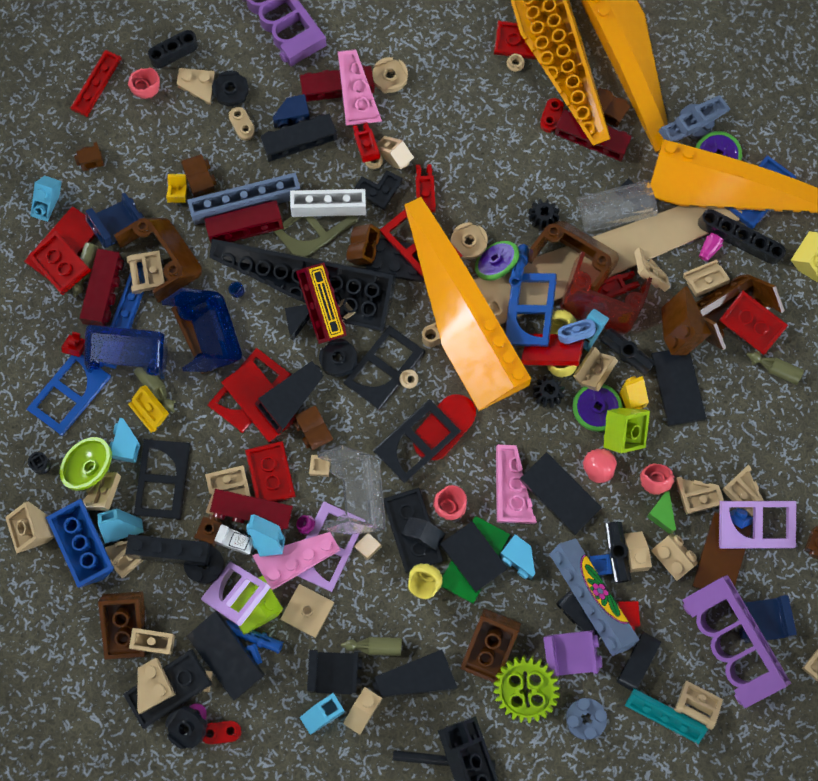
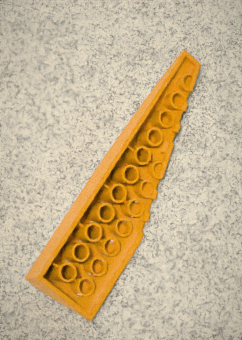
(627, 43)
(557, 45)
(463, 317)

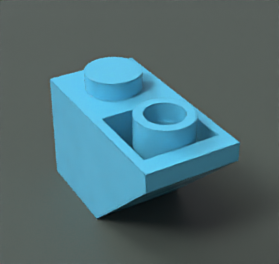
(45, 197)
(125, 445)
(118, 524)
(266, 536)
(519, 555)
(322, 714)

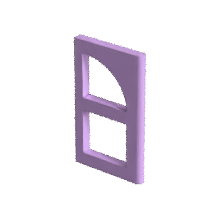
(731, 539)
(311, 574)
(214, 595)

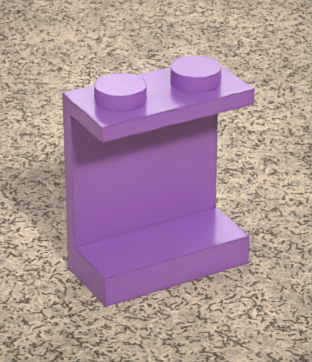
(572, 653)

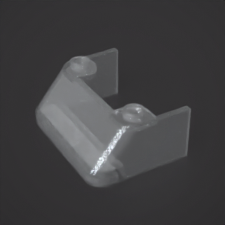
(361, 491)

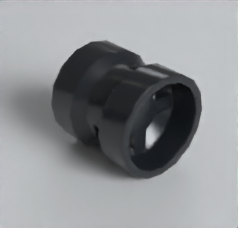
(43, 464)

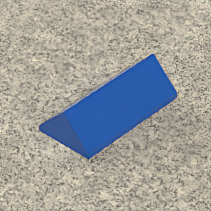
(80, 544)

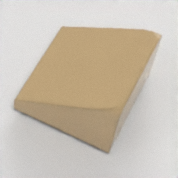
(368, 546)

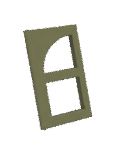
(307, 248)

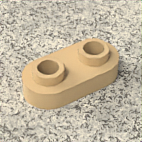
(240, 123)

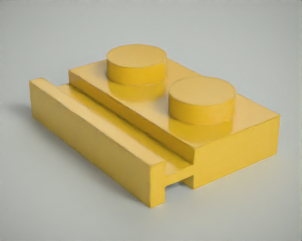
(148, 408)

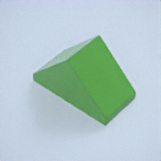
(663, 514)

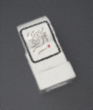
(234, 540)

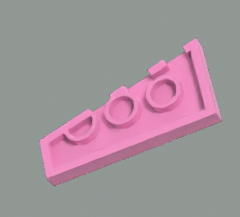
(356, 92)
(511, 493)
(296, 559)

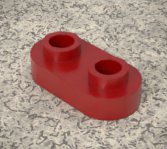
(552, 114)
(220, 732)

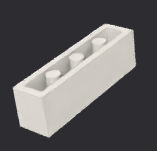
(328, 203)

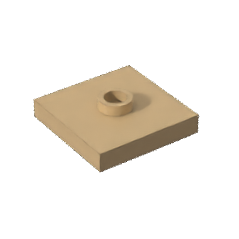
(307, 611)

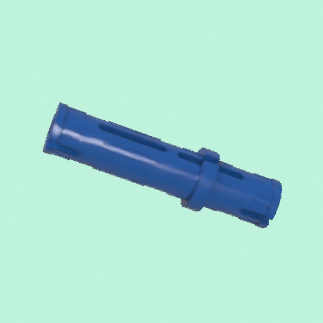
(518, 270)
(260, 639)

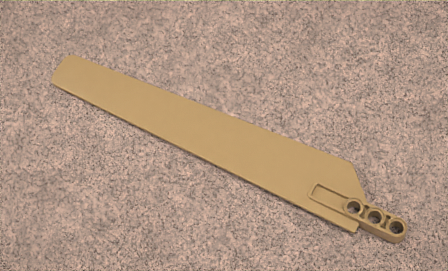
(653, 234)

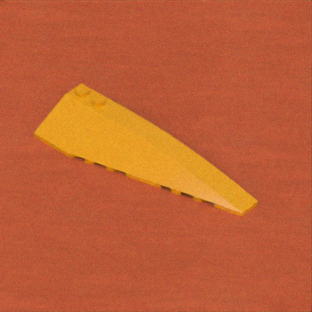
(705, 179)

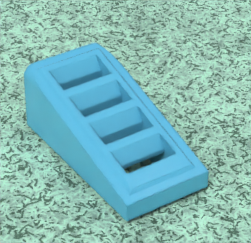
(600, 321)

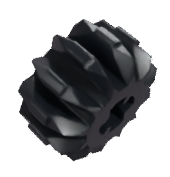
(538, 219)
(553, 387)

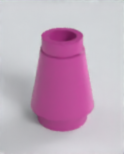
(710, 247)

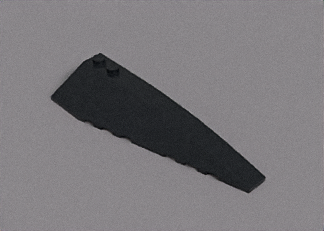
(364, 289)

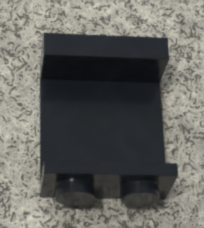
(333, 672)

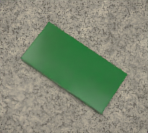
(454, 581)

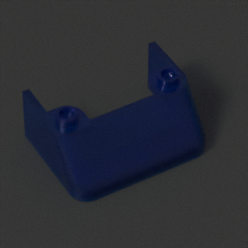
(211, 325)
(125, 348)

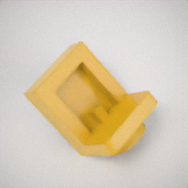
(177, 188)

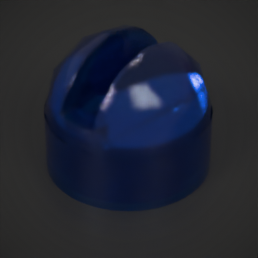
(234, 288)

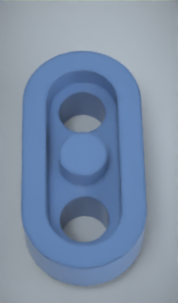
(576, 331)

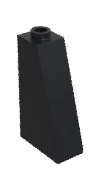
(287, 397)
(420, 676)

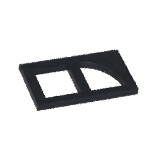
(380, 394)
(388, 447)
(179, 454)

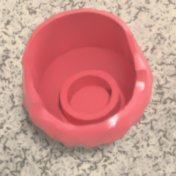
(144, 83)
(600, 465)
(657, 479)
(450, 502)

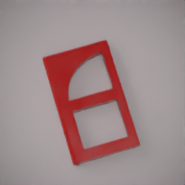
(406, 253)
(237, 417)

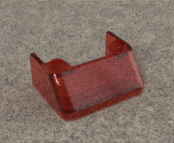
(581, 300)

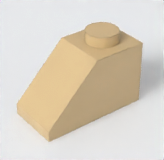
(394, 152)
(638, 552)
(152, 641)
(362, 710)

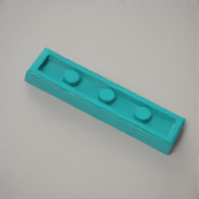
(666, 716)

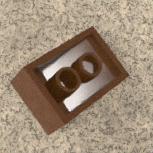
(683, 323)
(118, 617)
(490, 645)

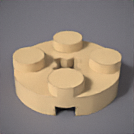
(393, 84)
(470, 231)

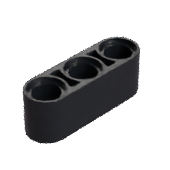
(176, 42)
(575, 613)
(639, 661)

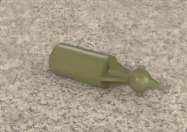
(88, 256)
(778, 367)
(156, 387)
(376, 646)

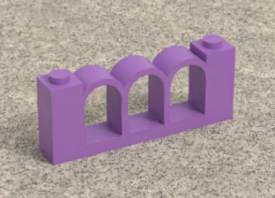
(301, 45)
(747, 691)

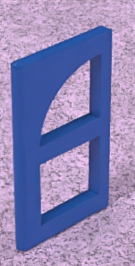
(513, 331)
(95, 382)

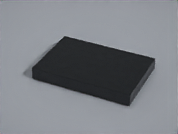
(473, 556)

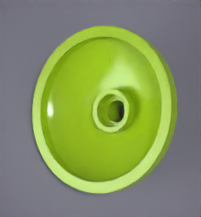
(85, 463)

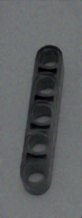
(750, 235)

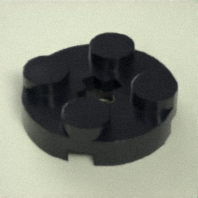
(226, 97)
(342, 367)
(208, 575)
(193, 720)

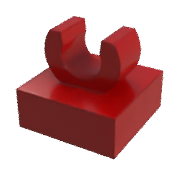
(74, 345)

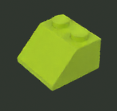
(626, 429)
(265, 611)

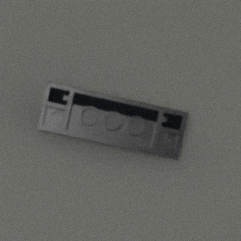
(467, 751)

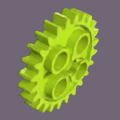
(544, 688)

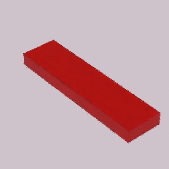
(96, 83)

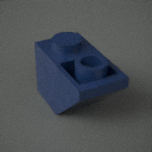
(291, 112)

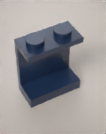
(112, 220)
(772, 617)

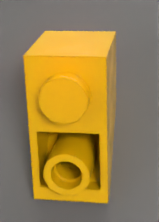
(634, 393)

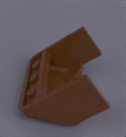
(602, 257)
(183, 267)
(718, 301)

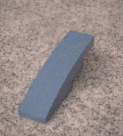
(695, 119)

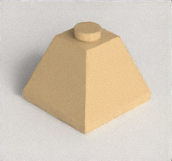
(28, 527)

